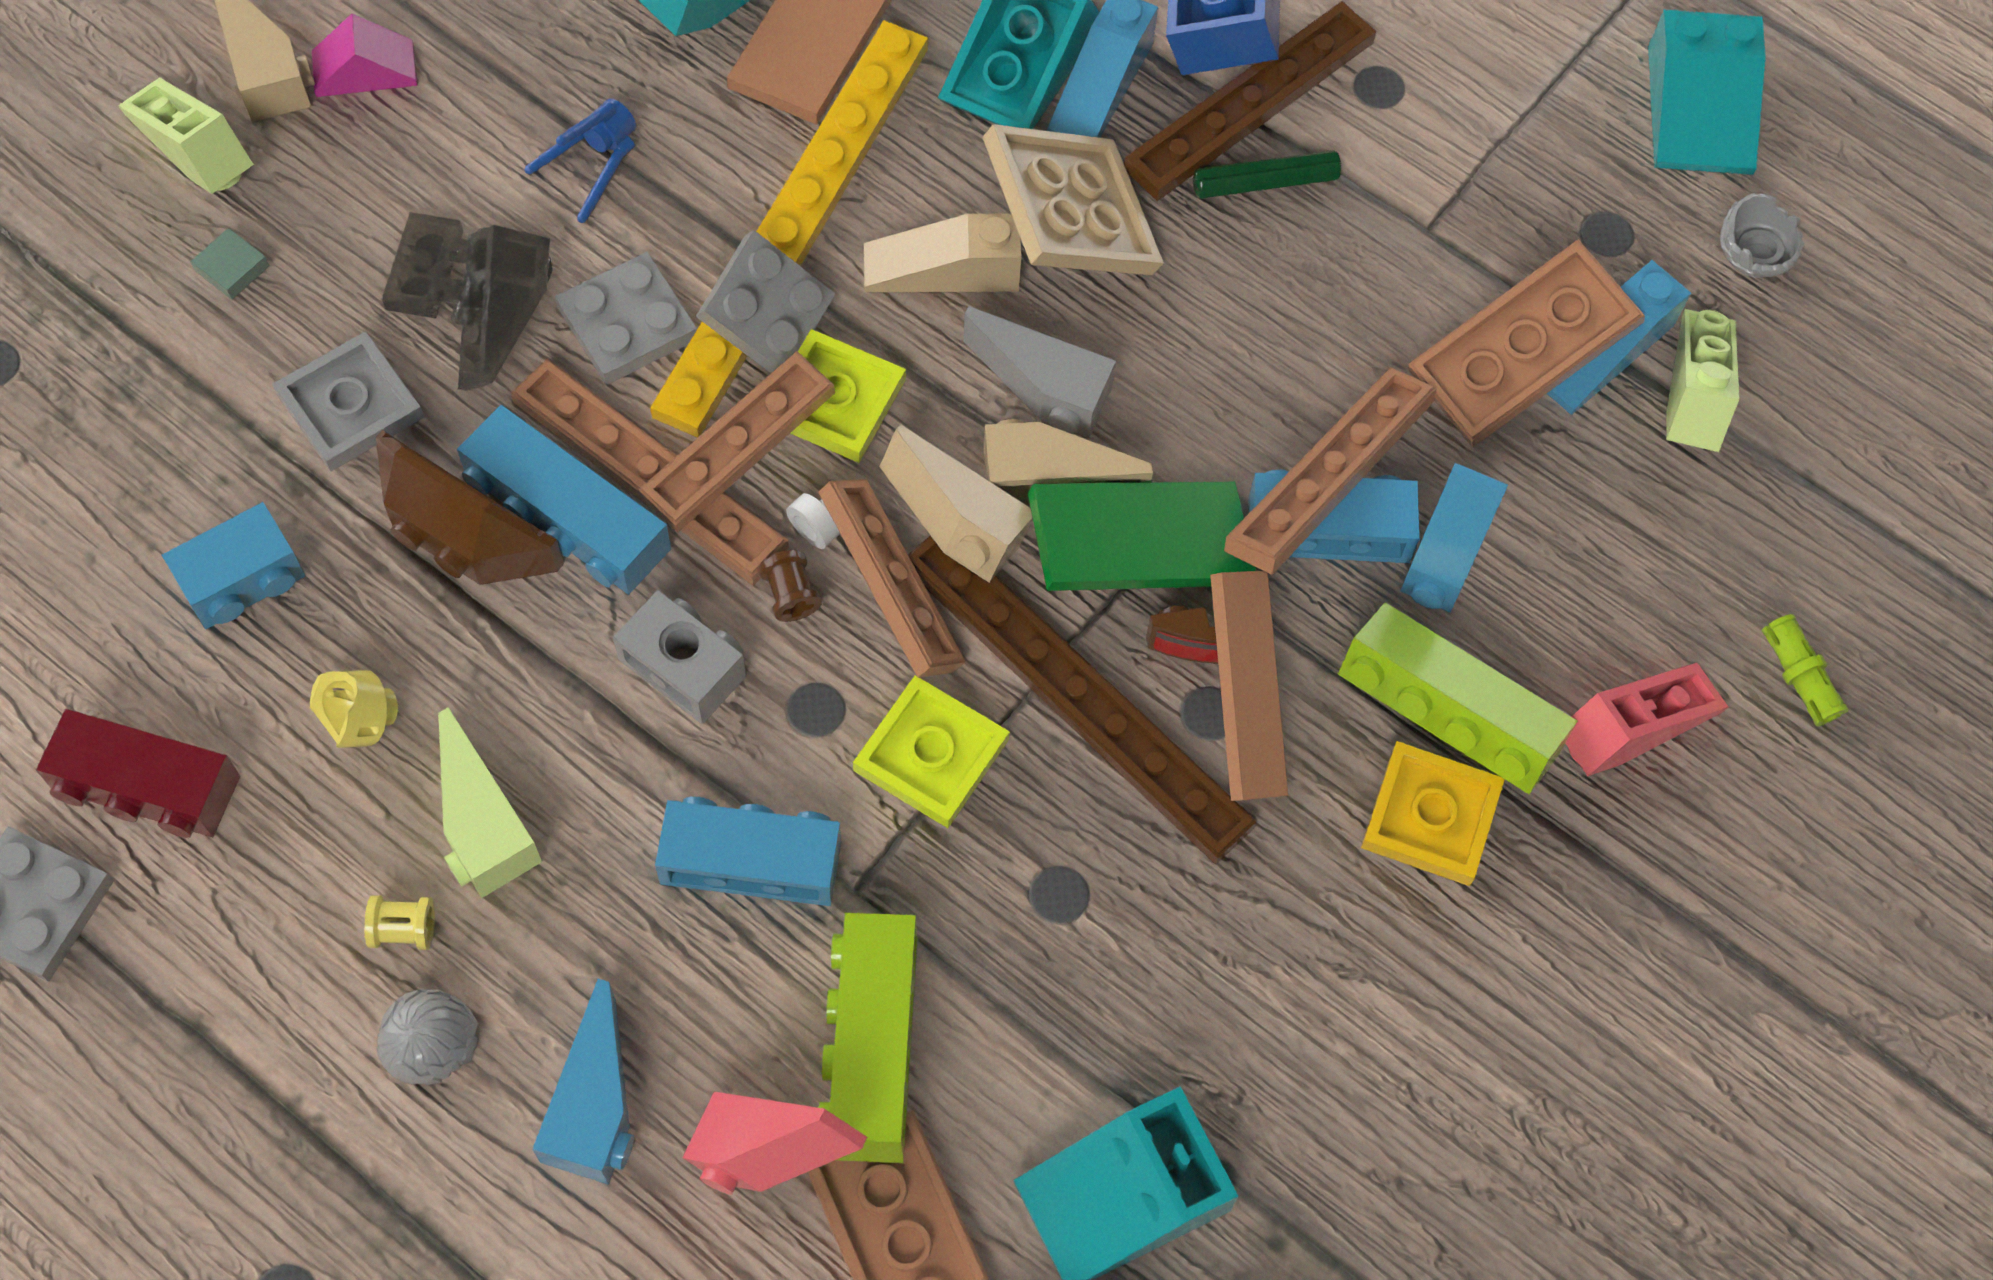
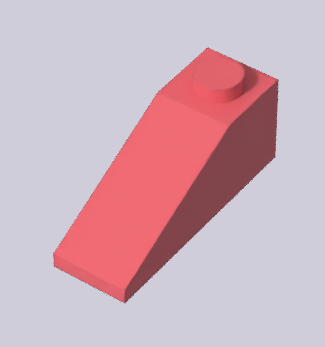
(1641, 716)
(765, 1142)

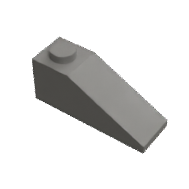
(1048, 375)

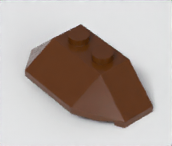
(457, 522)

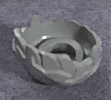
(1761, 237)
(426, 1037)

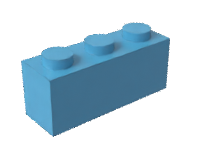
(1370, 524)
(749, 851)

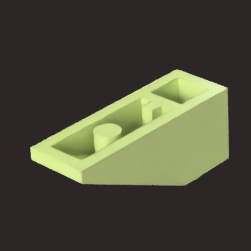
(188, 134)
(478, 820)

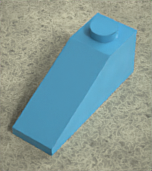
(1105, 67)
(1661, 301)
(1453, 538)
(589, 1109)

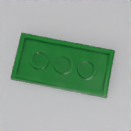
(1135, 534)

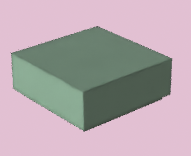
(230, 263)

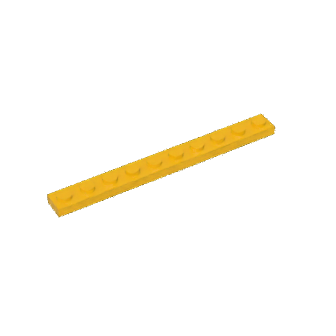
(800, 212)

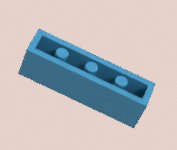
(564, 499)

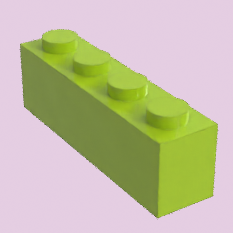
(1457, 697)
(872, 1031)

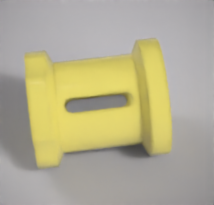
(381, 913)

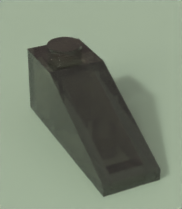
(502, 289)

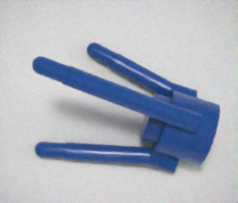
(604, 129)

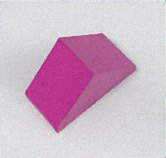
(362, 59)

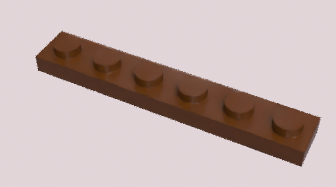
(1249, 101)

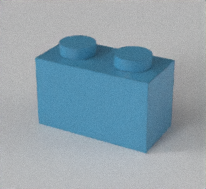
(234, 566)

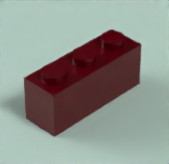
(137, 774)

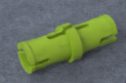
(1804, 670)

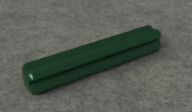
(1266, 174)

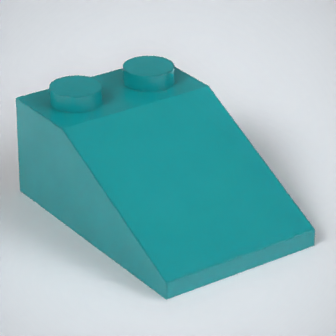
(1017, 58)
(1706, 91)

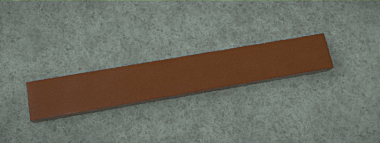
(1087, 703)

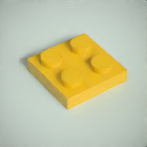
(1433, 813)

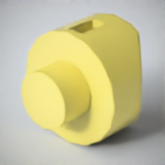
(355, 714)

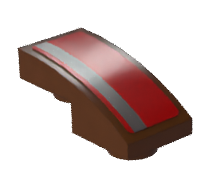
(1183, 634)

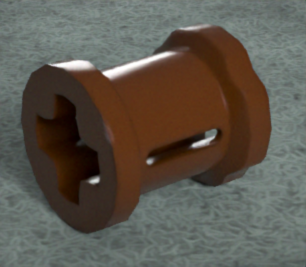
(790, 585)

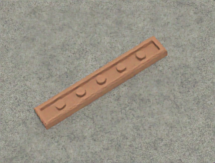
(634, 458)
(1329, 471)

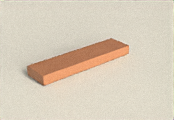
(736, 441)
(892, 577)
(1249, 685)

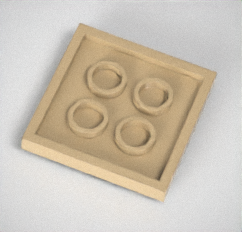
(1072, 201)

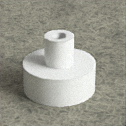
(812, 520)

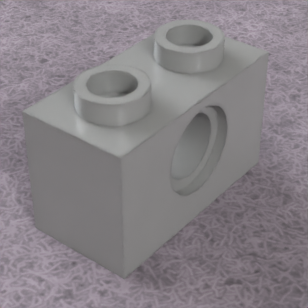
(692, 683)

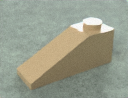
(263, 61)
(947, 256)
(1037, 453)
(956, 505)

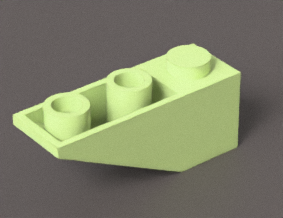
(1703, 380)

